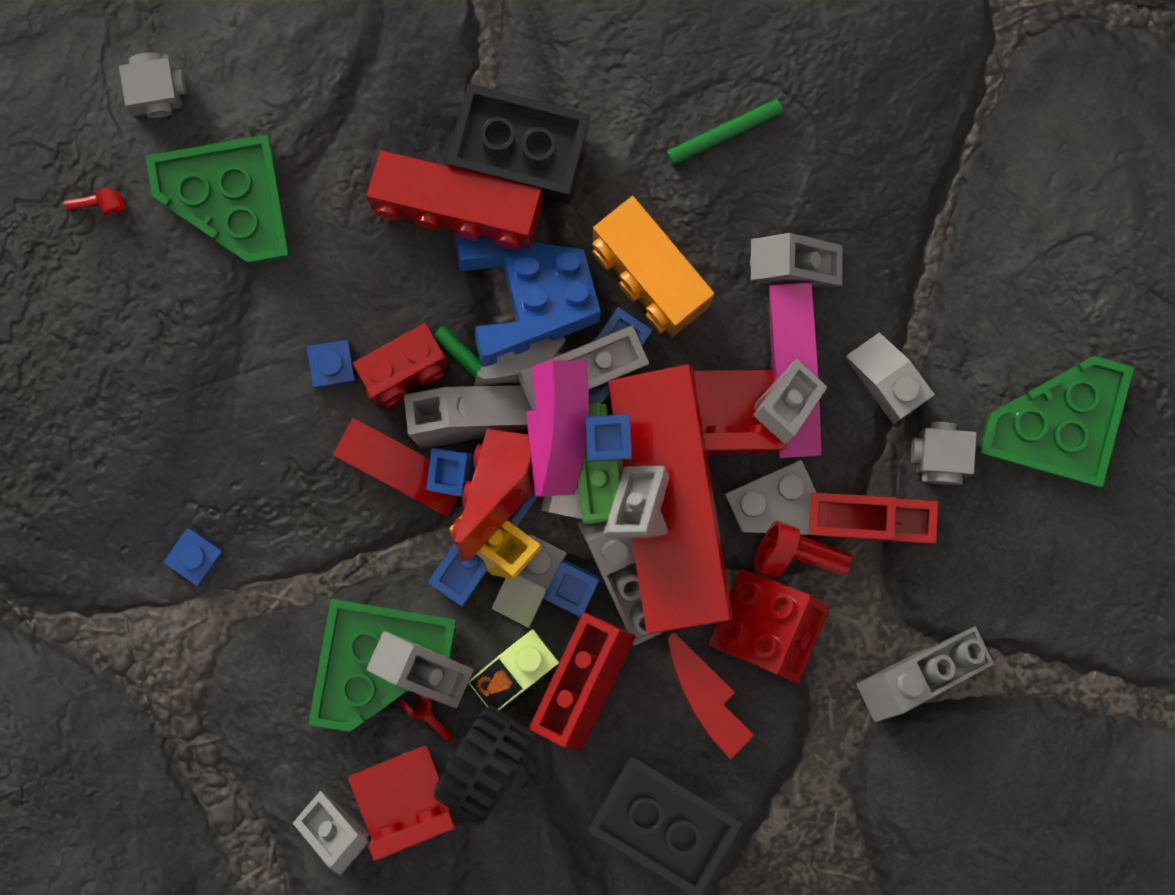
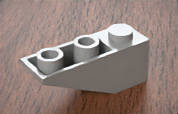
(464, 413)
(619, 572)
(924, 675)

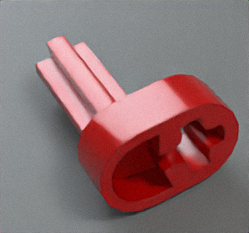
(784, 543)

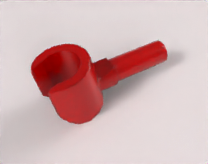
(108, 200)
(424, 711)

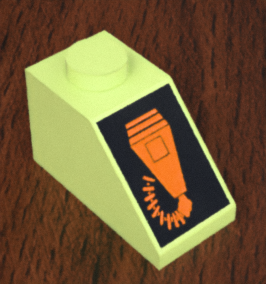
(513, 671)

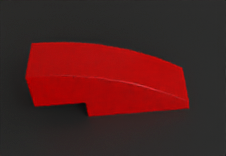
(392, 465)
(873, 518)
(706, 697)

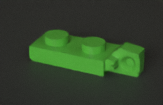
(598, 480)

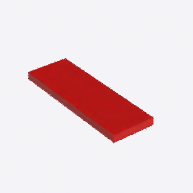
(685, 569)

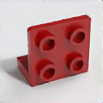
(402, 367)
(728, 411)
(770, 625)
(400, 802)

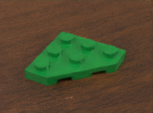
(227, 194)
(1063, 424)
(344, 688)

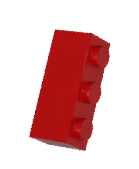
(582, 682)

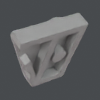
(775, 497)

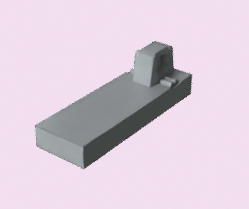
(605, 357)

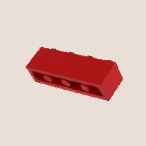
(455, 200)

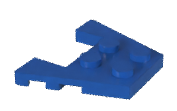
(547, 291)

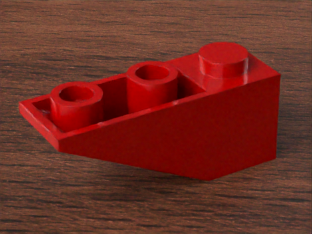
(497, 490)

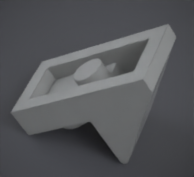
(789, 401)
(638, 503)
(524, 594)
(331, 832)

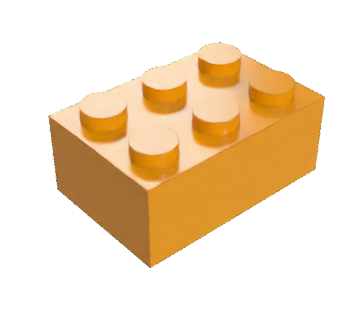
(650, 268)

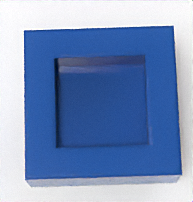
(331, 364)
(608, 438)
(449, 471)
(193, 557)
(572, 588)

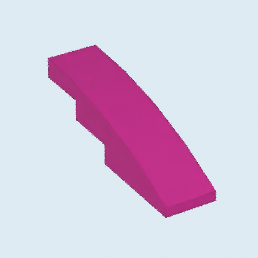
(792, 339)

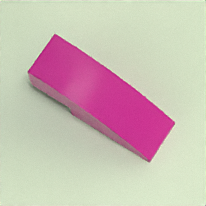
(558, 425)

